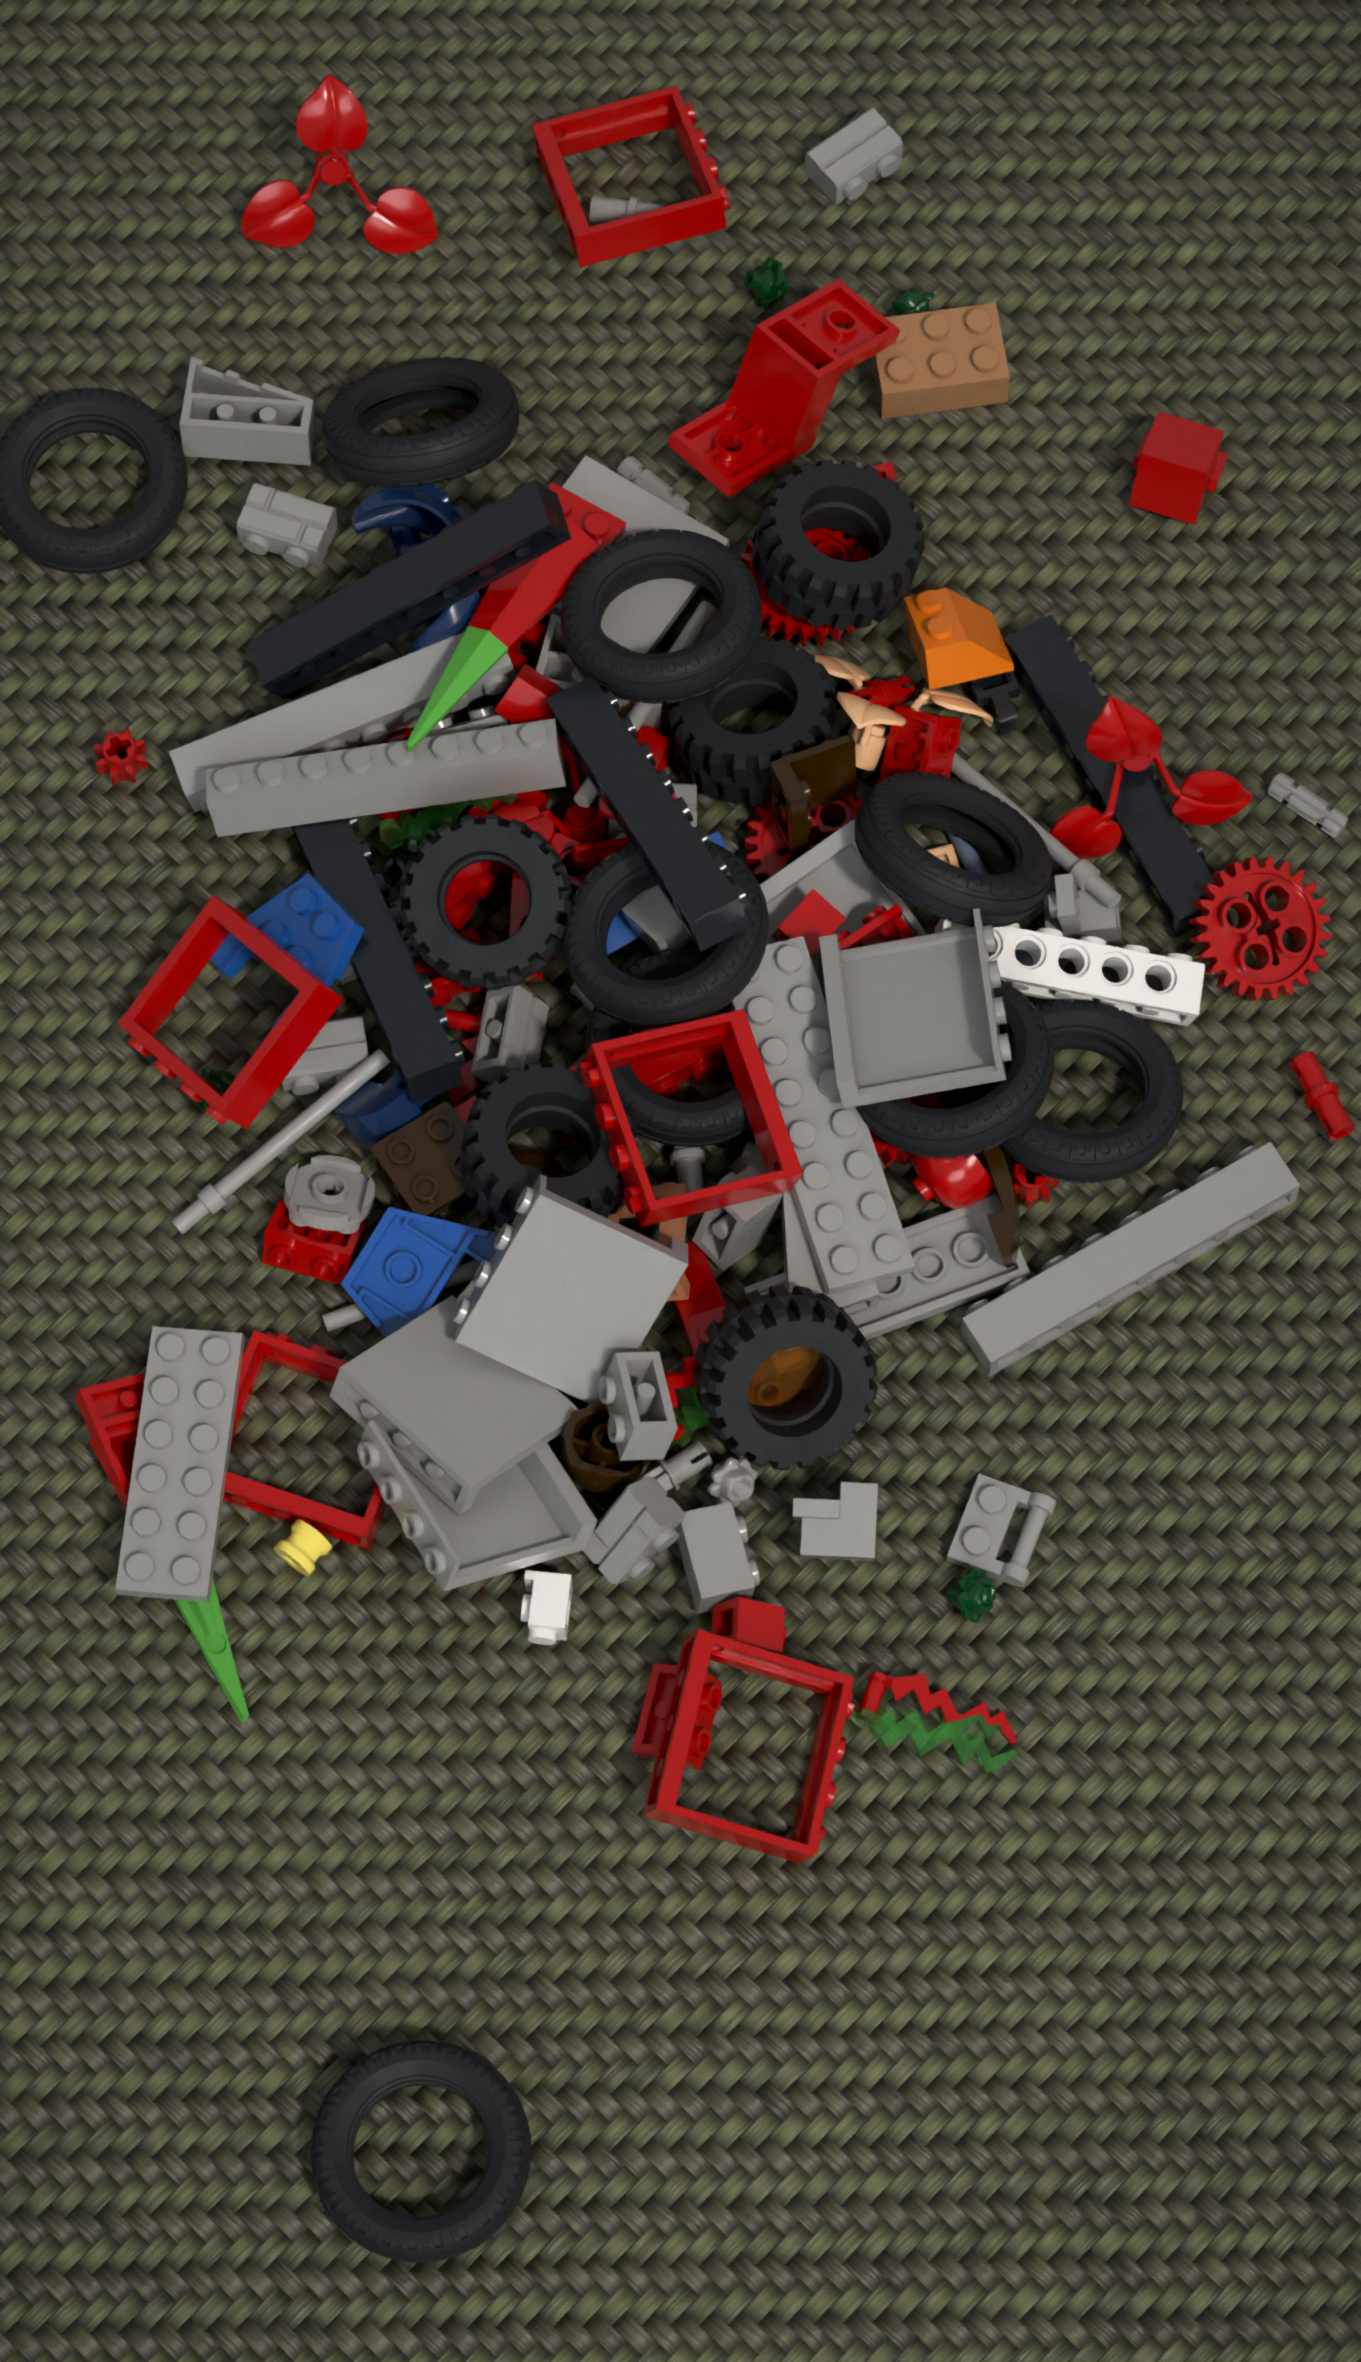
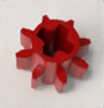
(123, 745)
(1034, 1191)

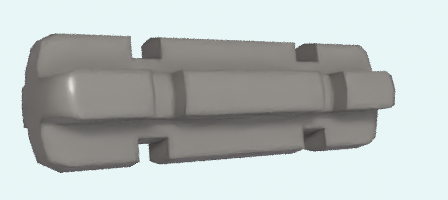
(632, 470)
(1307, 804)

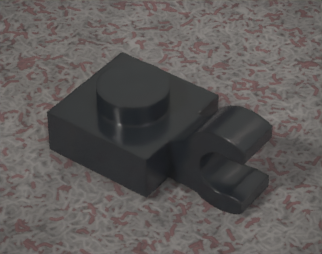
(997, 693)

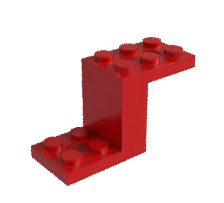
(783, 387)

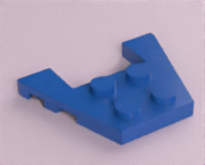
(307, 925)
(410, 1265)

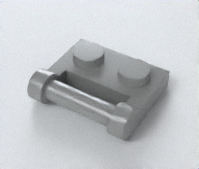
(986, 1525)

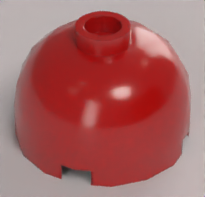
(952, 1181)

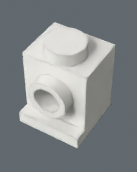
(547, 1607)

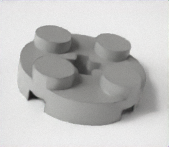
(341, 1212)

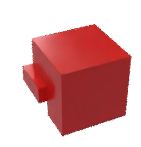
(1177, 467)

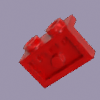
(922, 745)
(309, 1250)
(655, 1709)

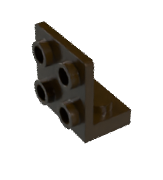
(807, 782)
(423, 1161)

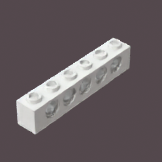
(1046, 980)

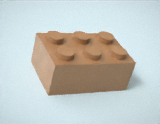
(942, 362)

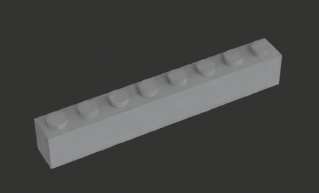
(335, 717)
(385, 778)
(1129, 1257)

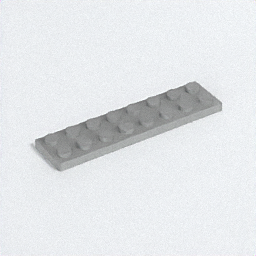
(842, 1185)

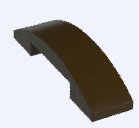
(1004, 1223)

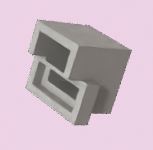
(839, 1527)

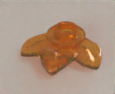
(789, 1374)

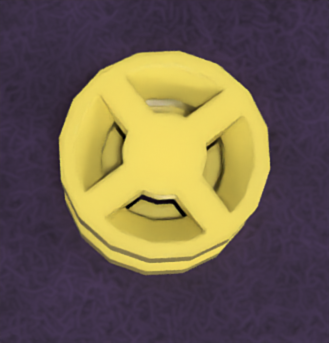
(303, 1547)

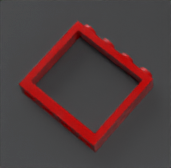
(618, 123)
(278, 1050)
(755, 1093)
(277, 1503)
(678, 1727)

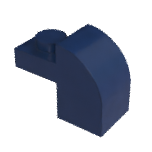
(379, 1109)

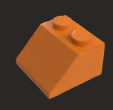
(954, 638)

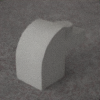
(1080, 913)

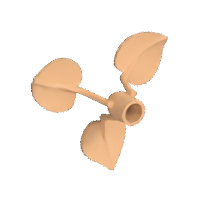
(867, 717)

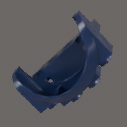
(405, 515)

